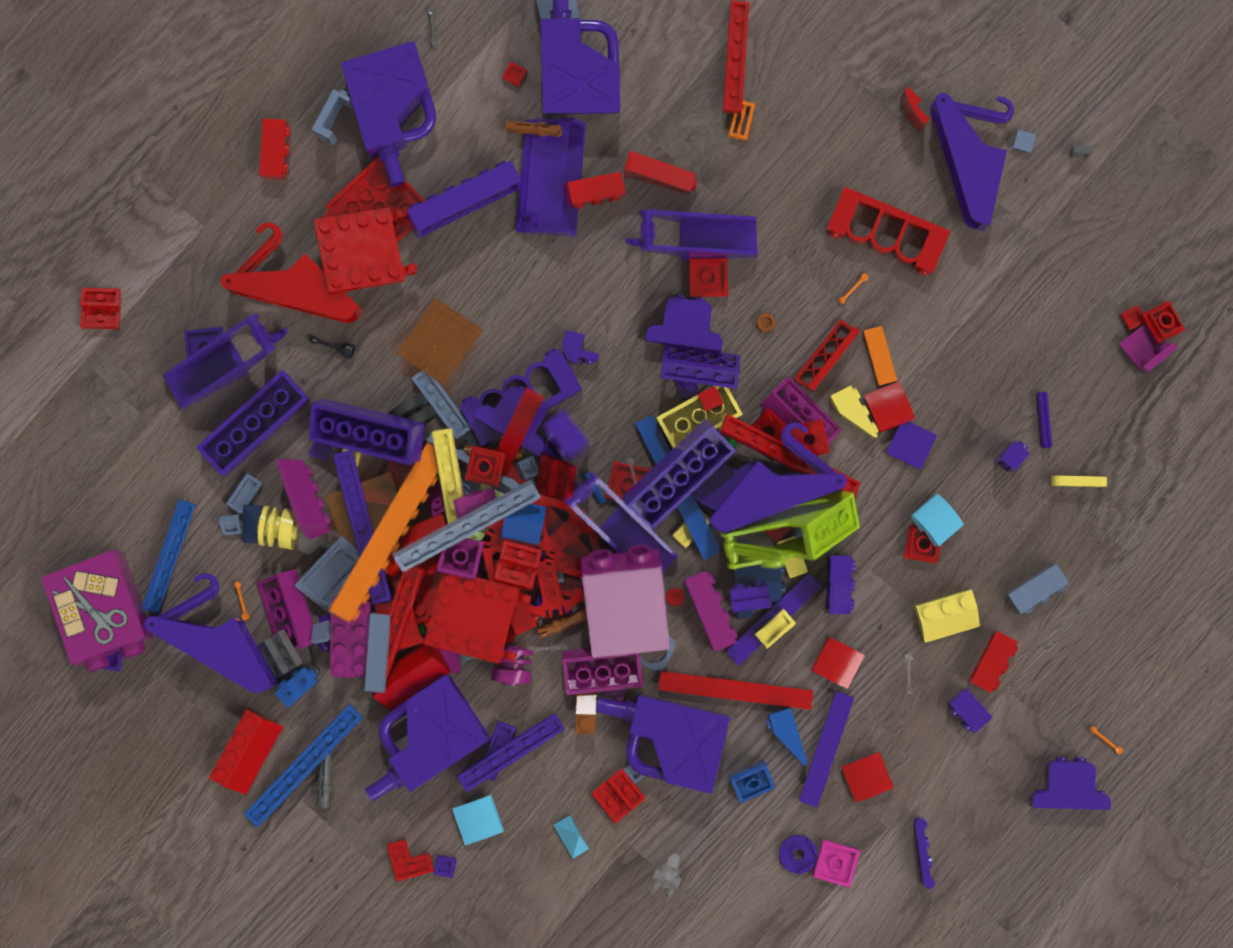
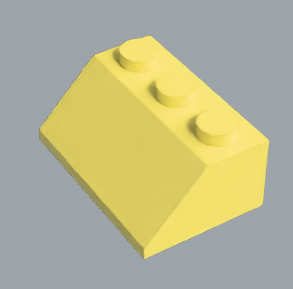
(947, 615)

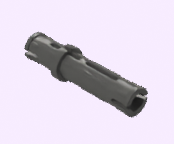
(324, 782)

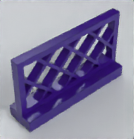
(703, 373)

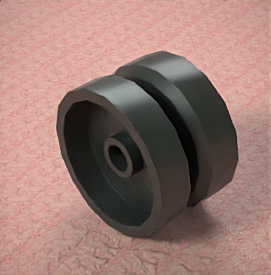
(411, 409)

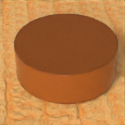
(766, 322)

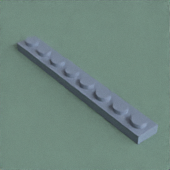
(466, 525)

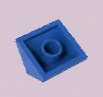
(525, 524)
(752, 781)

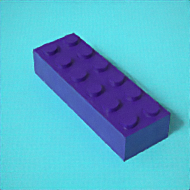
(463, 199)
(253, 423)
(366, 431)
(567, 436)
(678, 474)

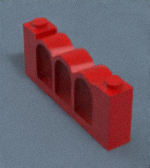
(930, 251)

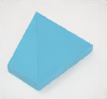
(571, 836)

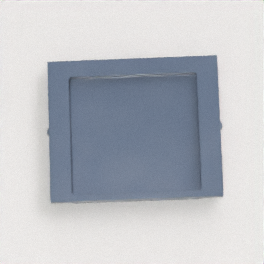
(329, 573)

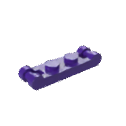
(924, 860)

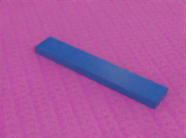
(168, 556)

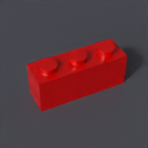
(274, 149)
(594, 190)
(993, 661)

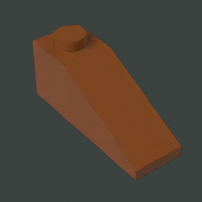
(585, 713)

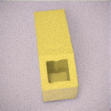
(849, 407)

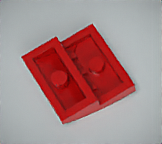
(910, 106)
(100, 308)
(889, 407)
(556, 477)
(517, 565)
(837, 662)
(867, 777)
(618, 796)

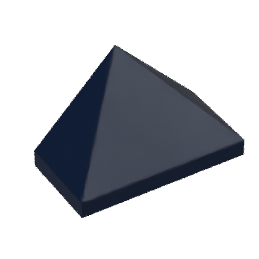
(251, 517)

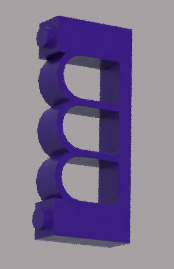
(554, 363)

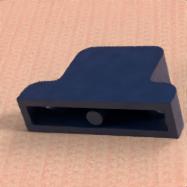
(757, 573)

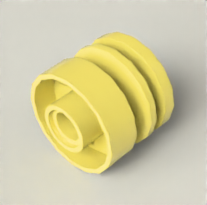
(273, 527)

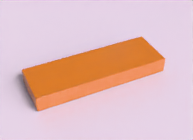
(880, 355)

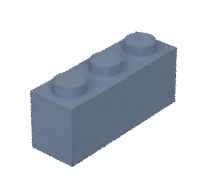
(1037, 589)

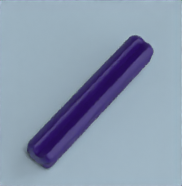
(1044, 420)

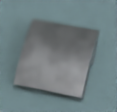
(279, 654)

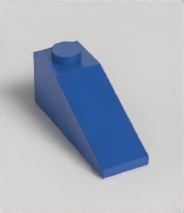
(785, 728)

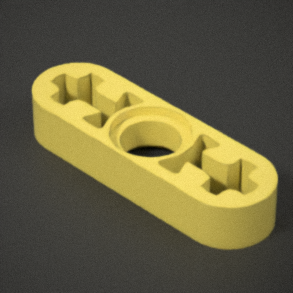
(1079, 481)

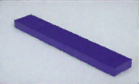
(789, 602)
(826, 749)
(510, 752)

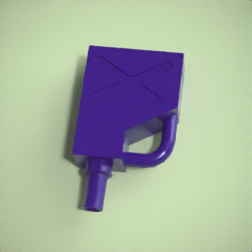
(574, 74)
(385, 93)
(439, 734)
(684, 737)

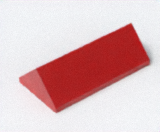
(411, 675)

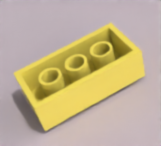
(687, 416)

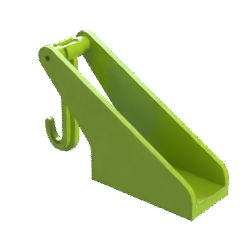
(823, 524)

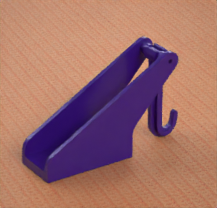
(971, 163)
(701, 235)
(218, 363)
(765, 493)
(623, 527)
(224, 649)

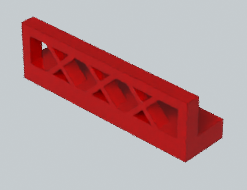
(840, 349)

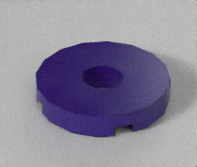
(801, 865)

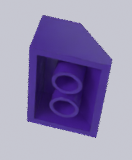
(839, 584)

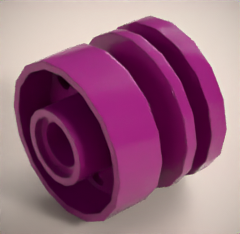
(513, 672)

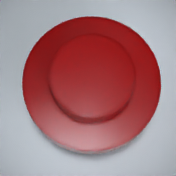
(675, 597)

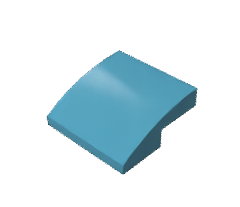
(937, 520)
(478, 820)

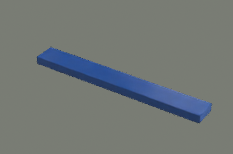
(688, 508)
(303, 765)

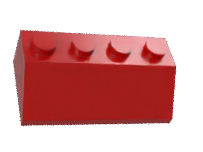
(246, 751)

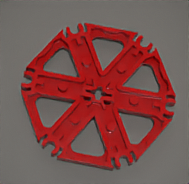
(560, 561)

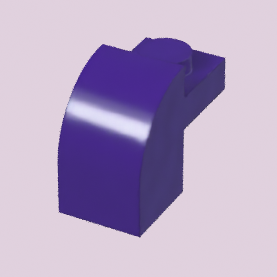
(573, 350)

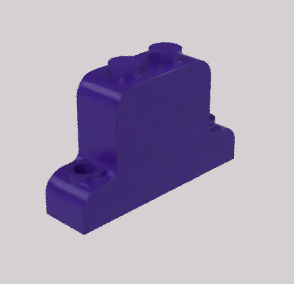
(686, 325)
(501, 416)
(720, 485)
(1070, 786)

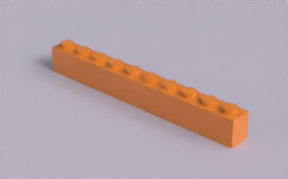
(386, 536)

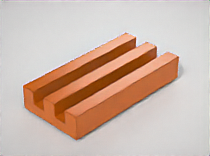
(738, 136)

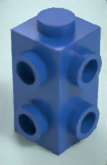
(297, 686)

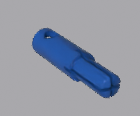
(596, 491)

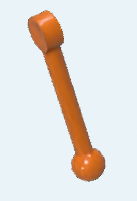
(863, 277)
(245, 616)
(1117, 749)

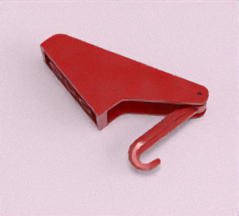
(298, 288)

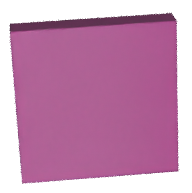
(836, 863)

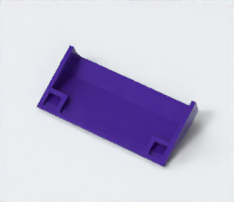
(545, 167)

